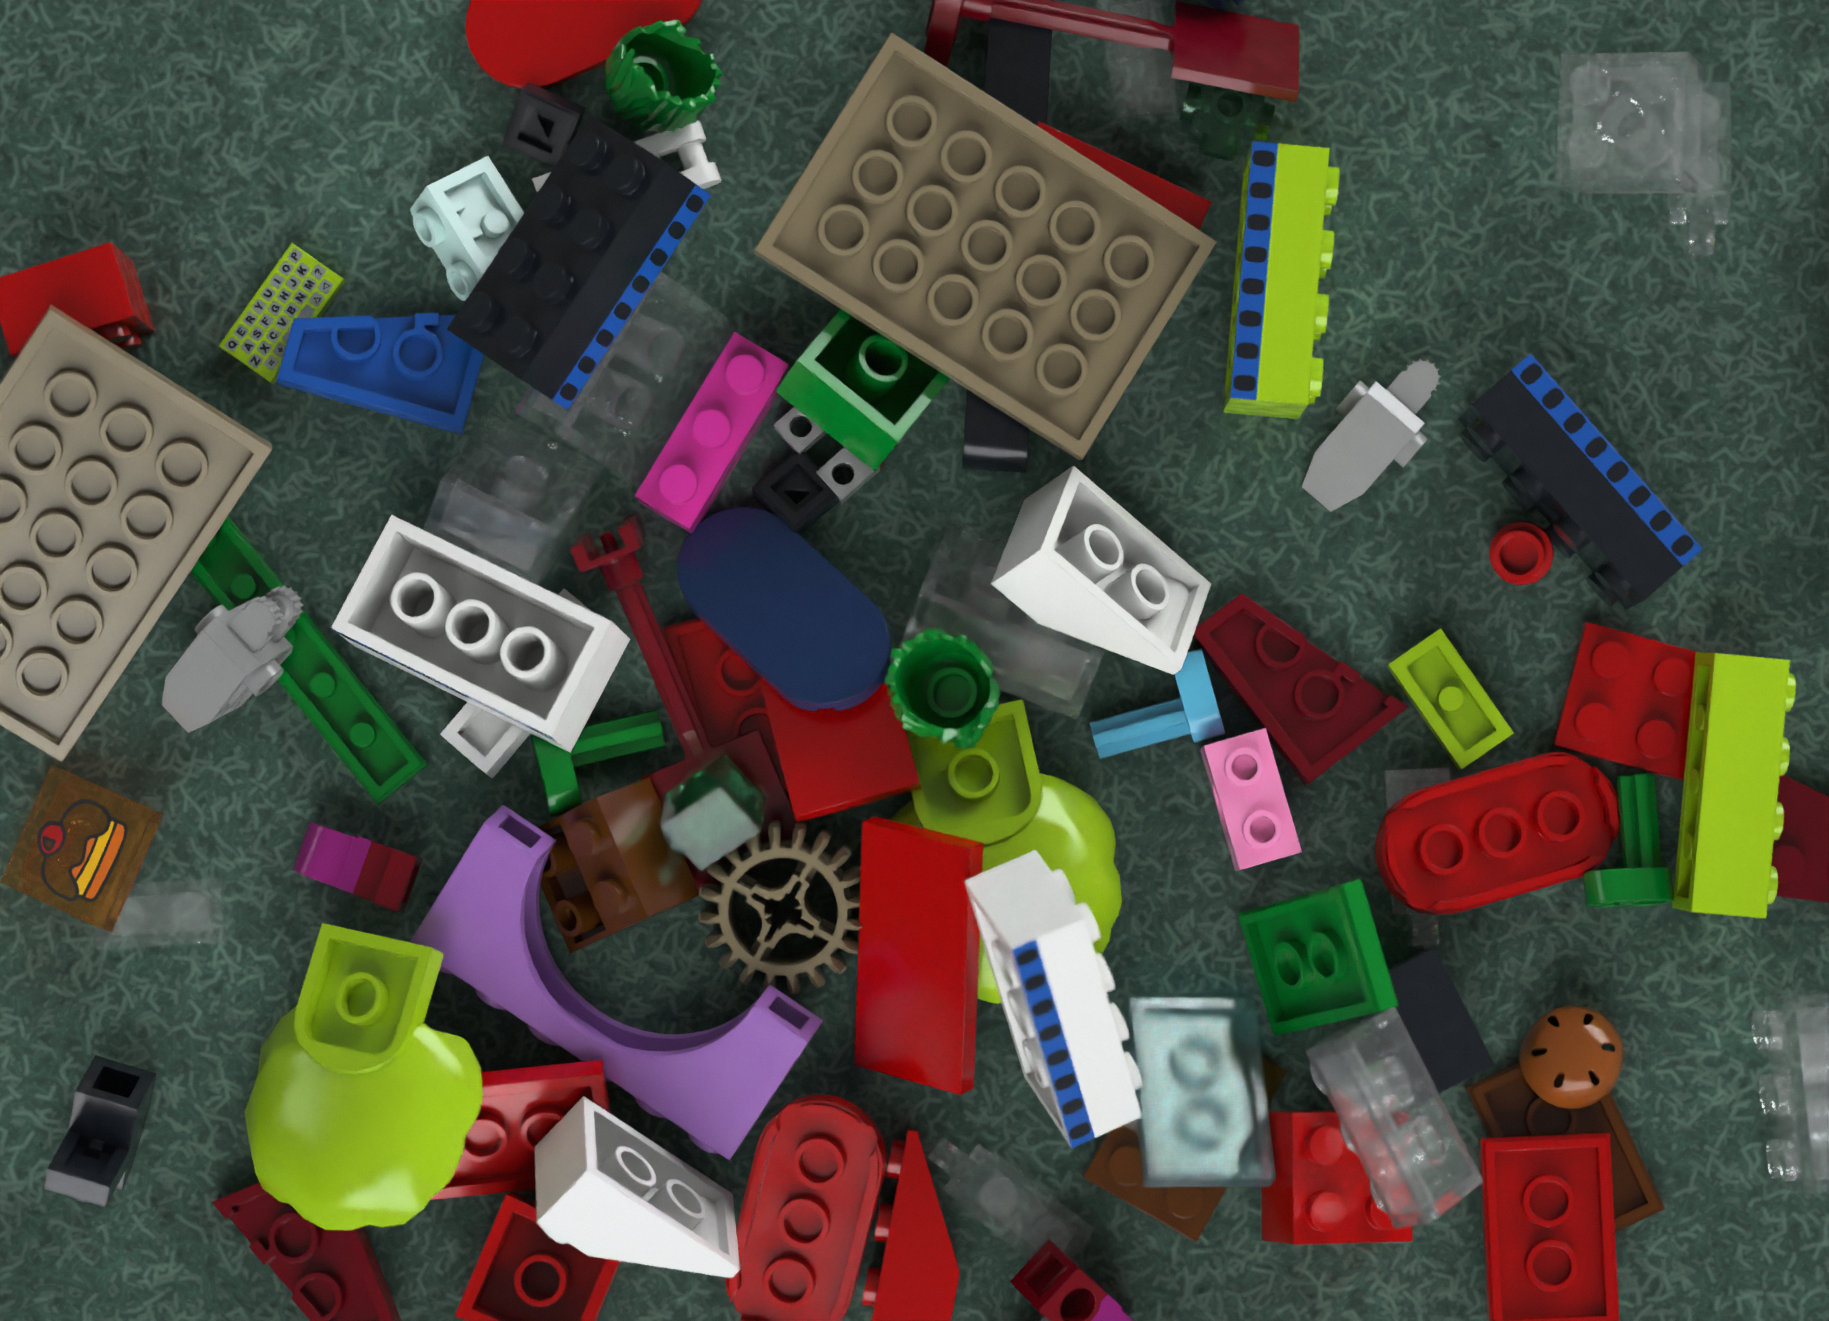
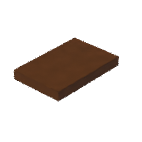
(1512, 1108)

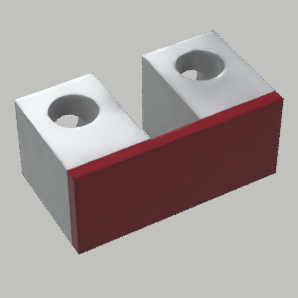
(845, 458)

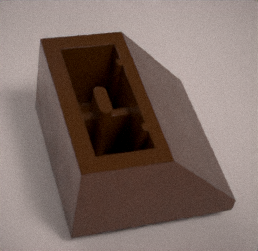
(612, 866)

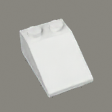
(1100, 575)
(630, 1197)

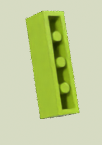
(1733, 785)

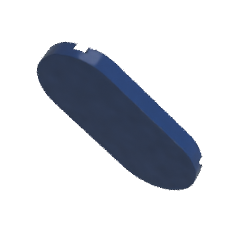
(784, 609)

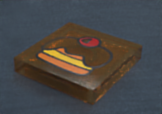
(81, 848)

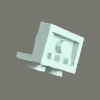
(466, 221)

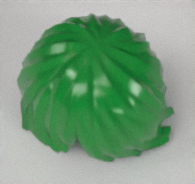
(664, 57)
(943, 687)

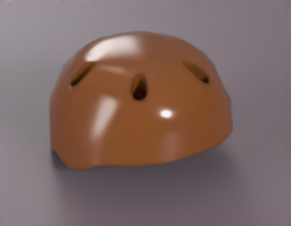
(1572, 1053)

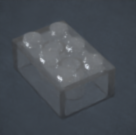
(1797, 1087)

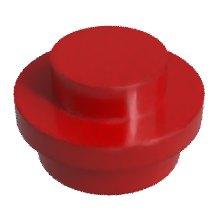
(1521, 552)

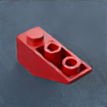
(919, 1259)

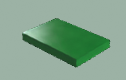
(1318, 958)

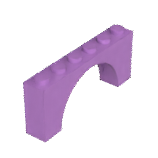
(495, 941)

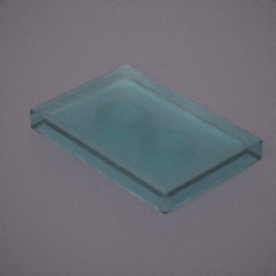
(1200, 1092)

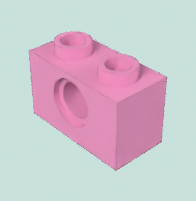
(1250, 799)

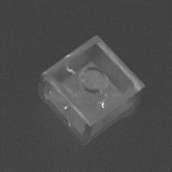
(1629, 123)

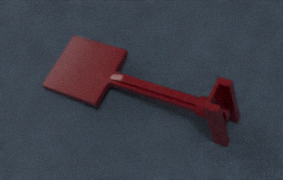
(1203, 42)
(747, 751)

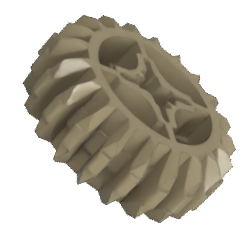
(759, 890)

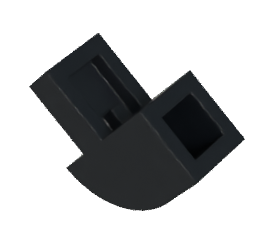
(102, 1132)

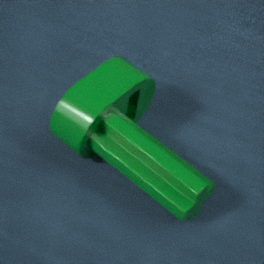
(595, 744)
(1642, 877)

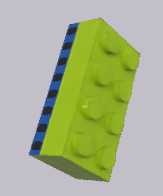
(1277, 279)

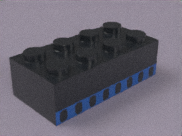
(579, 262)
(1577, 485)

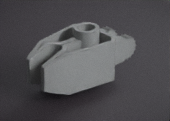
(1375, 431)
(231, 658)

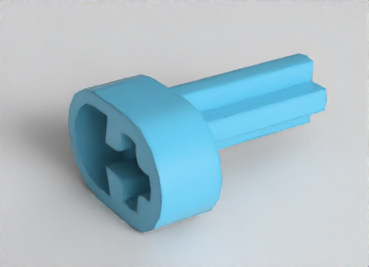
(1191, 714)

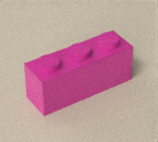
(713, 433)

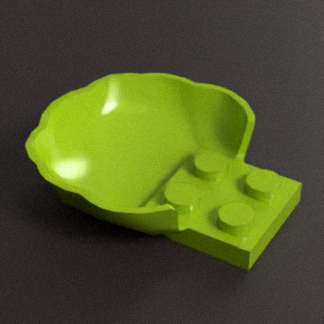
(1013, 809)
(355, 1094)

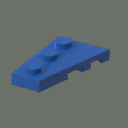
(386, 366)

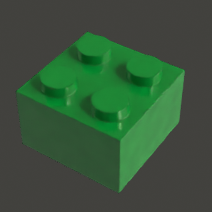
(861, 388)

